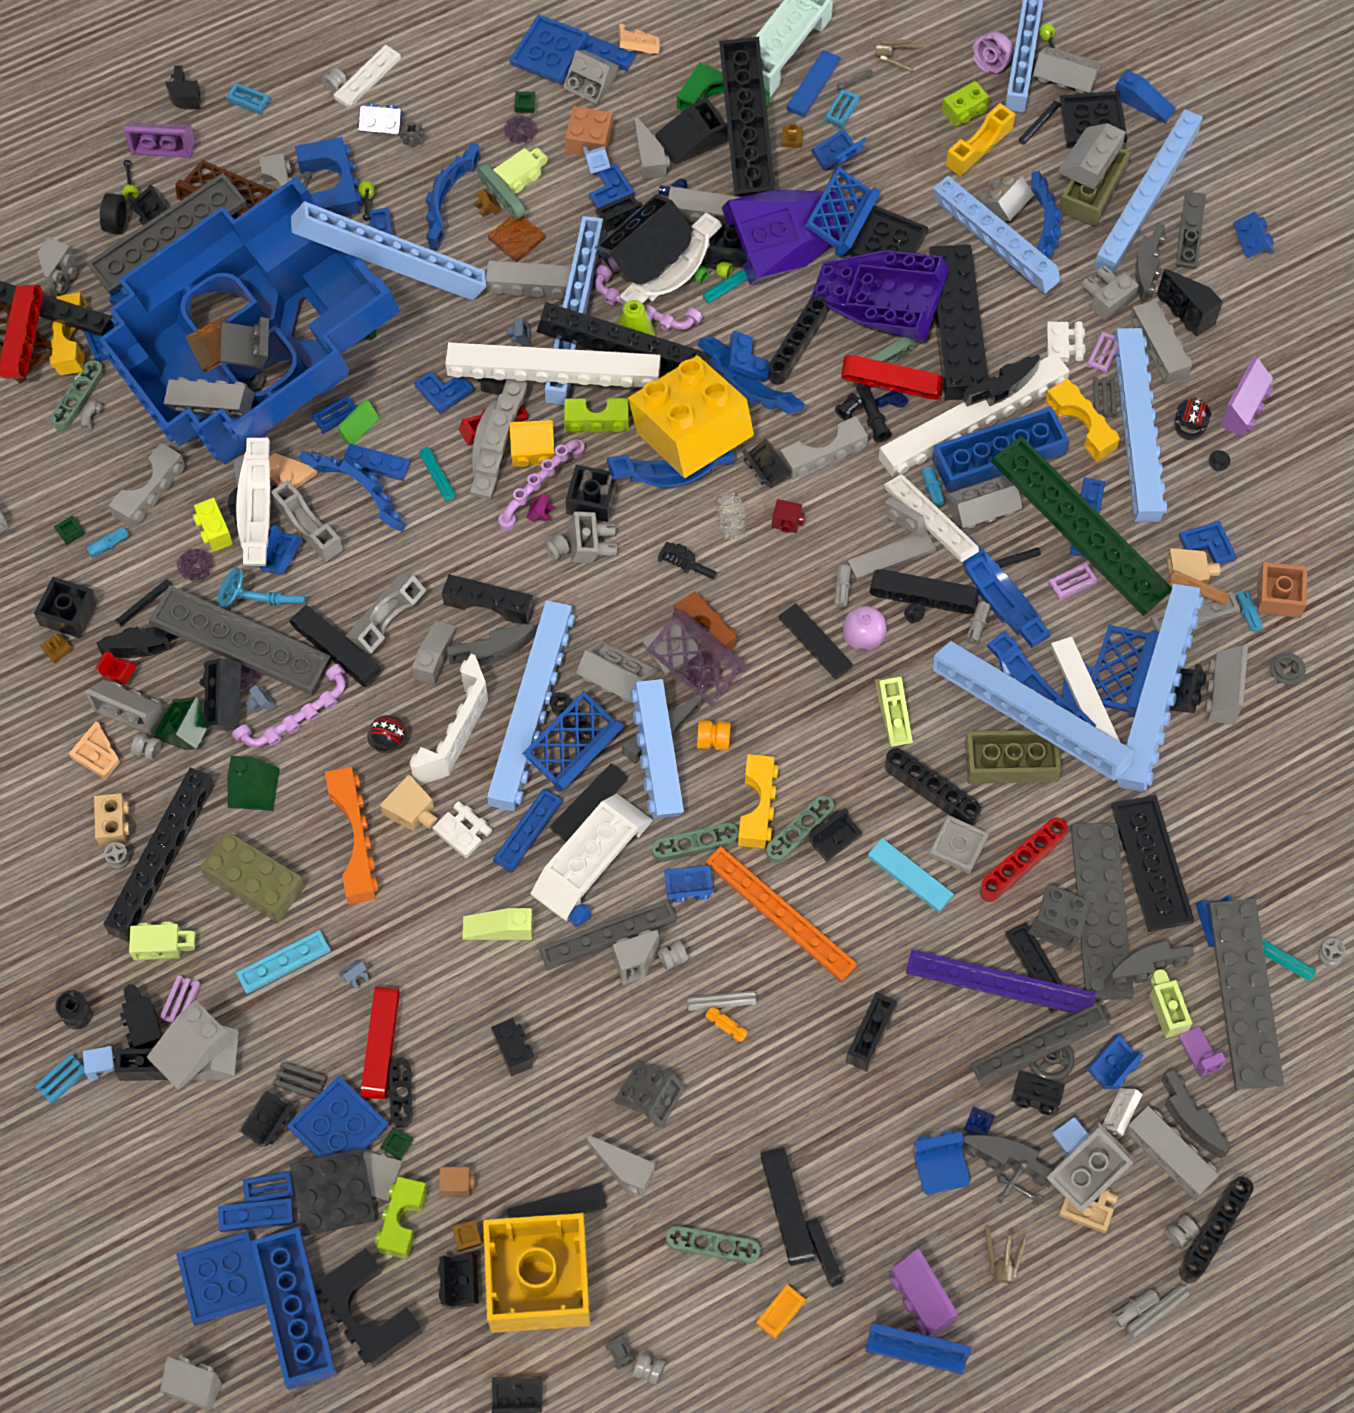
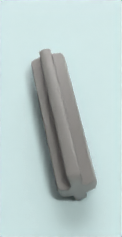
(721, 1000)
(1157, 1311)

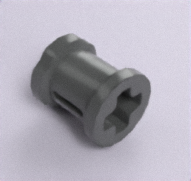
(620, 1352)

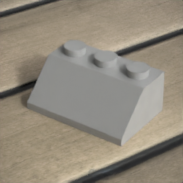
(1066, 69)
(1093, 154)
(983, 502)
(614, 669)
(1226, 685)
(126, 706)

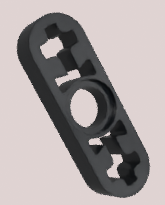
(557, 710)
(393, 1076)
(824, 1253)

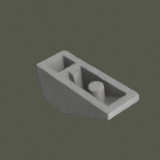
(651, 153)
(433, 652)
(628, 1169)

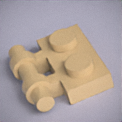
(1095, 1215)

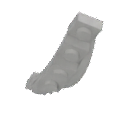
(492, 438)

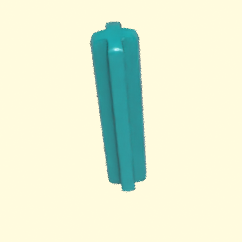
(725, 286)
(437, 474)
(1288, 961)

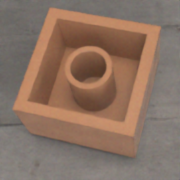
(588, 129)
(1282, 589)

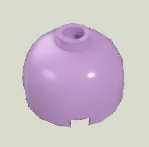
(993, 52)
(864, 628)

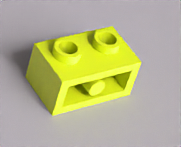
(213, 525)

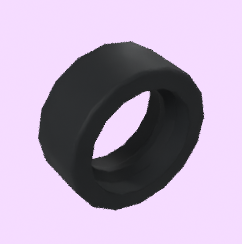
(113, 213)

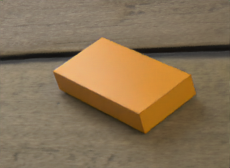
(781, 1311)

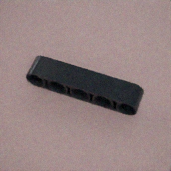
(798, 332)
(924, 590)
(336, 645)
(928, 777)
(787, 1206)
(1210, 1239)

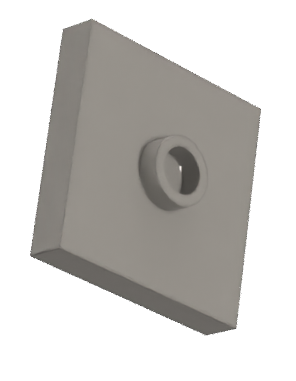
(676, 648)
(958, 844)

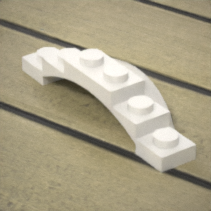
(680, 271)
(254, 502)

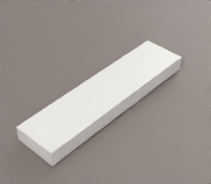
(367, 76)

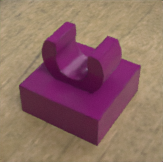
(538, 508)

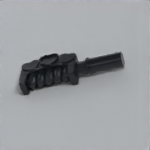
(684, 558)

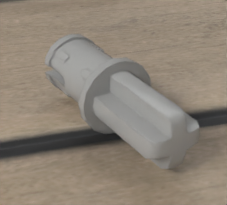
(842, 585)
(978, 622)
(1135, 1307)

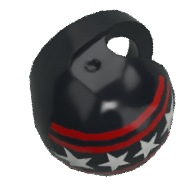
(1193, 414)
(386, 733)

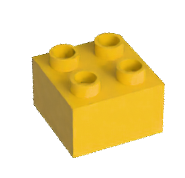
(691, 416)
(536, 1273)

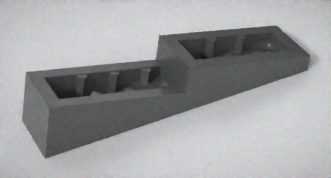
(677, 720)

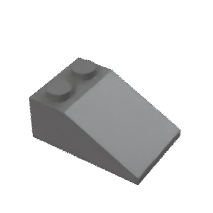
(188, 1045)
(1090, 1167)

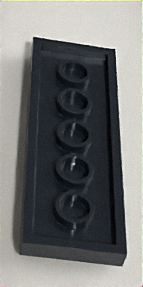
(1152, 863)

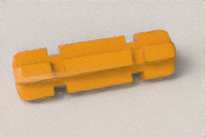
(726, 1024)

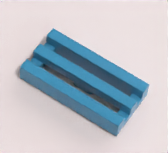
(246, 101)
(836, 120)
(55, 1072)

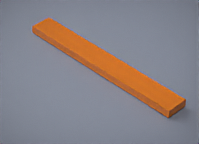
(781, 914)

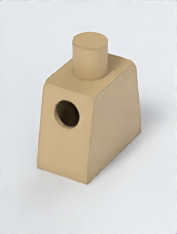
(1192, 564)
(409, 805)

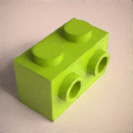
(965, 104)

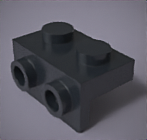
(148, 204)
(618, 211)
(766, 463)
(1188, 693)
(834, 834)
(1037, 1093)
(266, 1119)
(458, 1281)
(517, 1394)

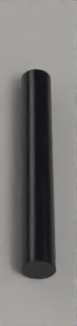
(1039, 122)
(1018, 557)
(142, 603)

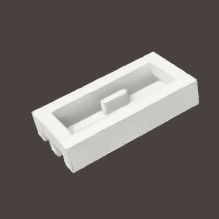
(1121, 1111)

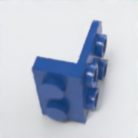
(836, 149)
(941, 1162)

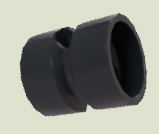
(73, 1009)

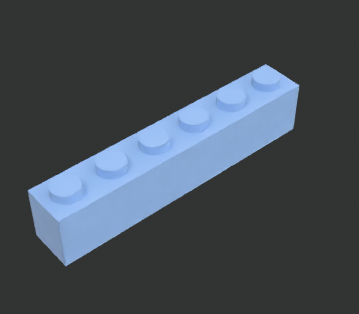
(657, 749)

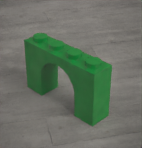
(702, 84)

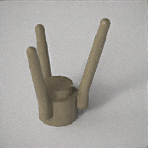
(885, 48)
(1003, 1271)

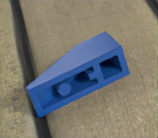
(1143, 96)

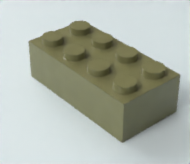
(1090, 204)
(1010, 757)
(252, 877)

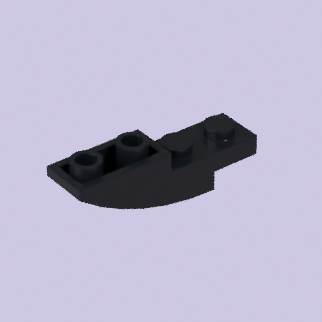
(1010, 380)
(134, 644)

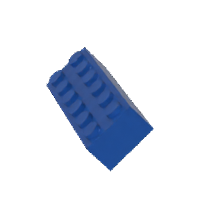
(969, 457)
(293, 1308)

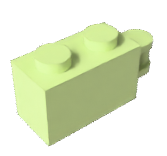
(521, 169)
(159, 941)
(1169, 1005)

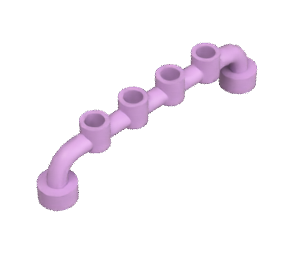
(666, 321)
(574, 448)
(290, 723)

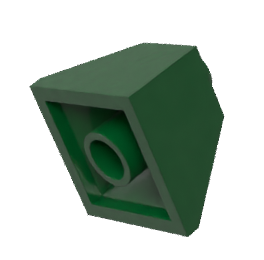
(182, 724)
(251, 783)

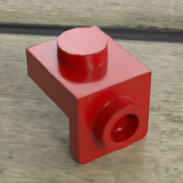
(115, 669)

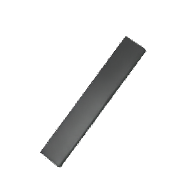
(607, 934)
(1040, 1044)

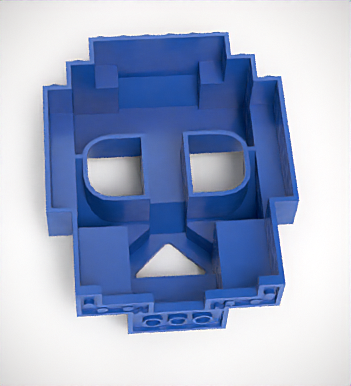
(273, 273)

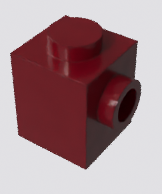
(787, 516)

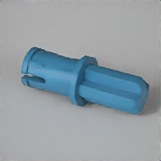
(933, 486)
(106, 542)
(1249, 610)

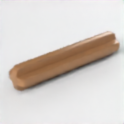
(1205, 589)

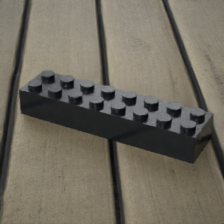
(746, 116)
(959, 324)

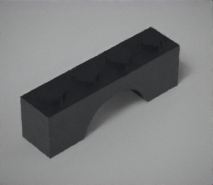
(510, 604)

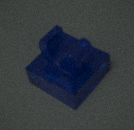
(979, 1122)

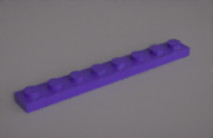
(999, 982)

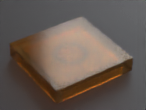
(516, 237)
(206, 344)

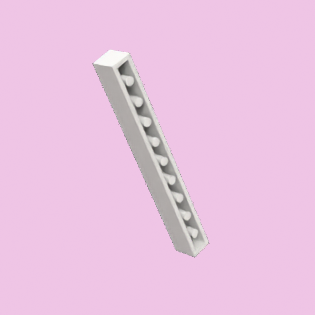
(551, 365)
(961, 420)

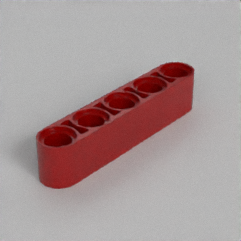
(21, 331)
(891, 377)
(1027, 850)
(380, 1042)

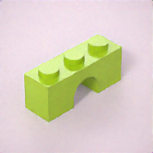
(580, 419)
(405, 1196)

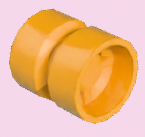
(713, 735)

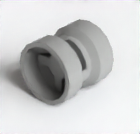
(145, 746)
(674, 954)
(1182, 1232)
(649, 1369)

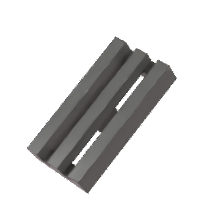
(1104, 383)
(308, 1074)

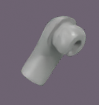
(86, 414)

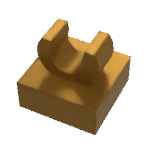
(792, 136)
(488, 202)
(56, 647)
(466, 1236)

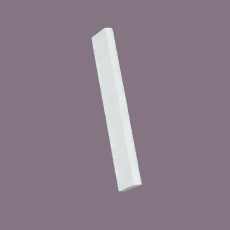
(935, 521)
(1082, 685)

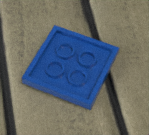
(549, 48)
(337, 1121)
(220, 1278)

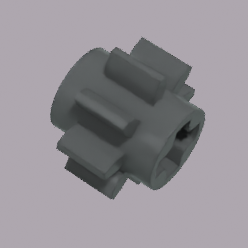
(412, 134)

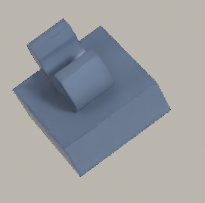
(520, 333)
(260, 700)
(353, 971)

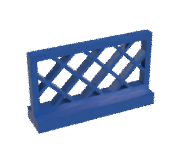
(854, 223)
(1141, 668)
(586, 755)
(917, 1348)

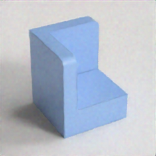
(596, 159)
(98, 1061)
(1069, 1135)

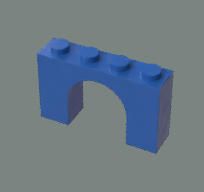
(332, 156)

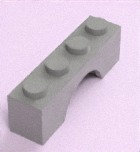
(275, 170)
(804, 459)
(132, 505)
(295, 510)
(398, 596)

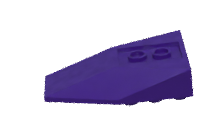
(774, 230)
(885, 290)

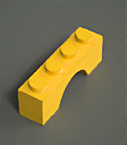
(967, 153)
(66, 354)
(1068, 401)
(754, 826)

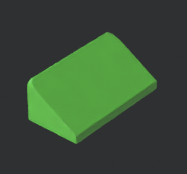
(358, 422)

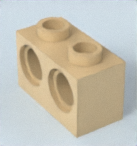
(107, 820)

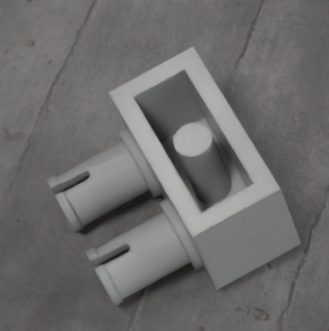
(1114, 296)
(584, 539)

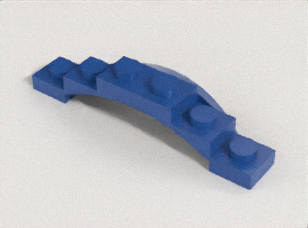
(441, 187)
(1052, 215)
(749, 387)
(659, 472)
(369, 481)
(1005, 598)
(1017, 666)

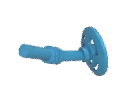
(236, 591)

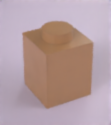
(456, 1182)

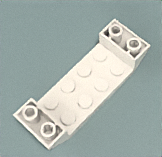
(431, 766)
(588, 854)

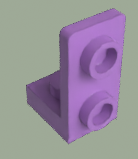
(1201, 1052)

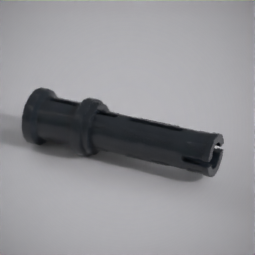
(875, 419)

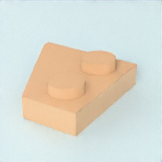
(638, 41)
(286, 469)
(95, 752)

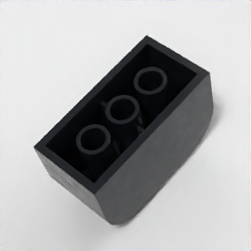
(647, 241)

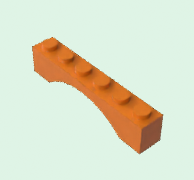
(357, 877)

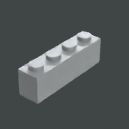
(695, 203)
(527, 279)
(1162, 343)
(208, 397)
(1171, 1153)

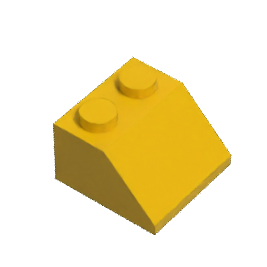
(531, 442)

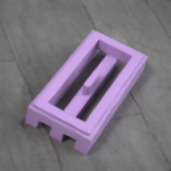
(1098, 366)
(1081, 586)
(172, 996)

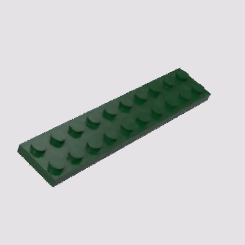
(1082, 525)

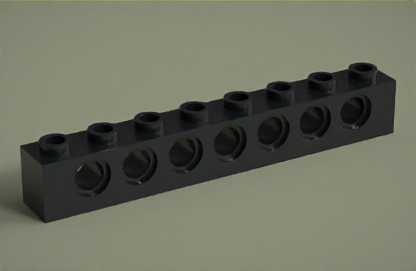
(611, 337)
(159, 854)

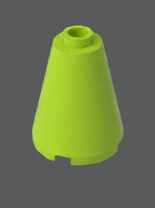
(636, 317)

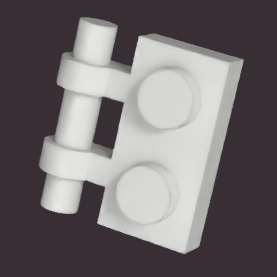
(1058, 340)
(458, 835)

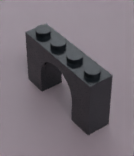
(375, 1342)

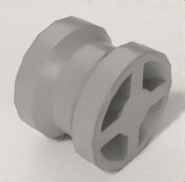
(333, 79)
(556, 546)
(113, 851)
(1335, 948)

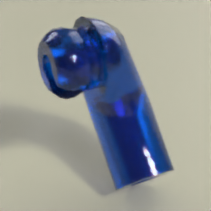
(680, 183)
(893, 398)

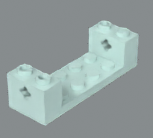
(786, 32)

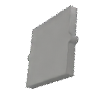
(381, 1174)

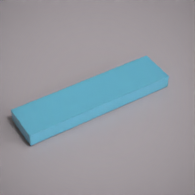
(910, 875)
(283, 962)

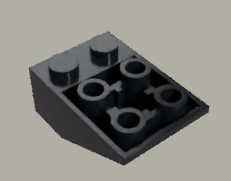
(692, 131)
(1189, 301)

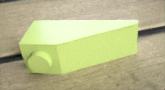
(894, 710)
(499, 925)

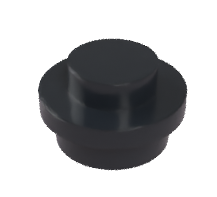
(1219, 460)
(914, 612)

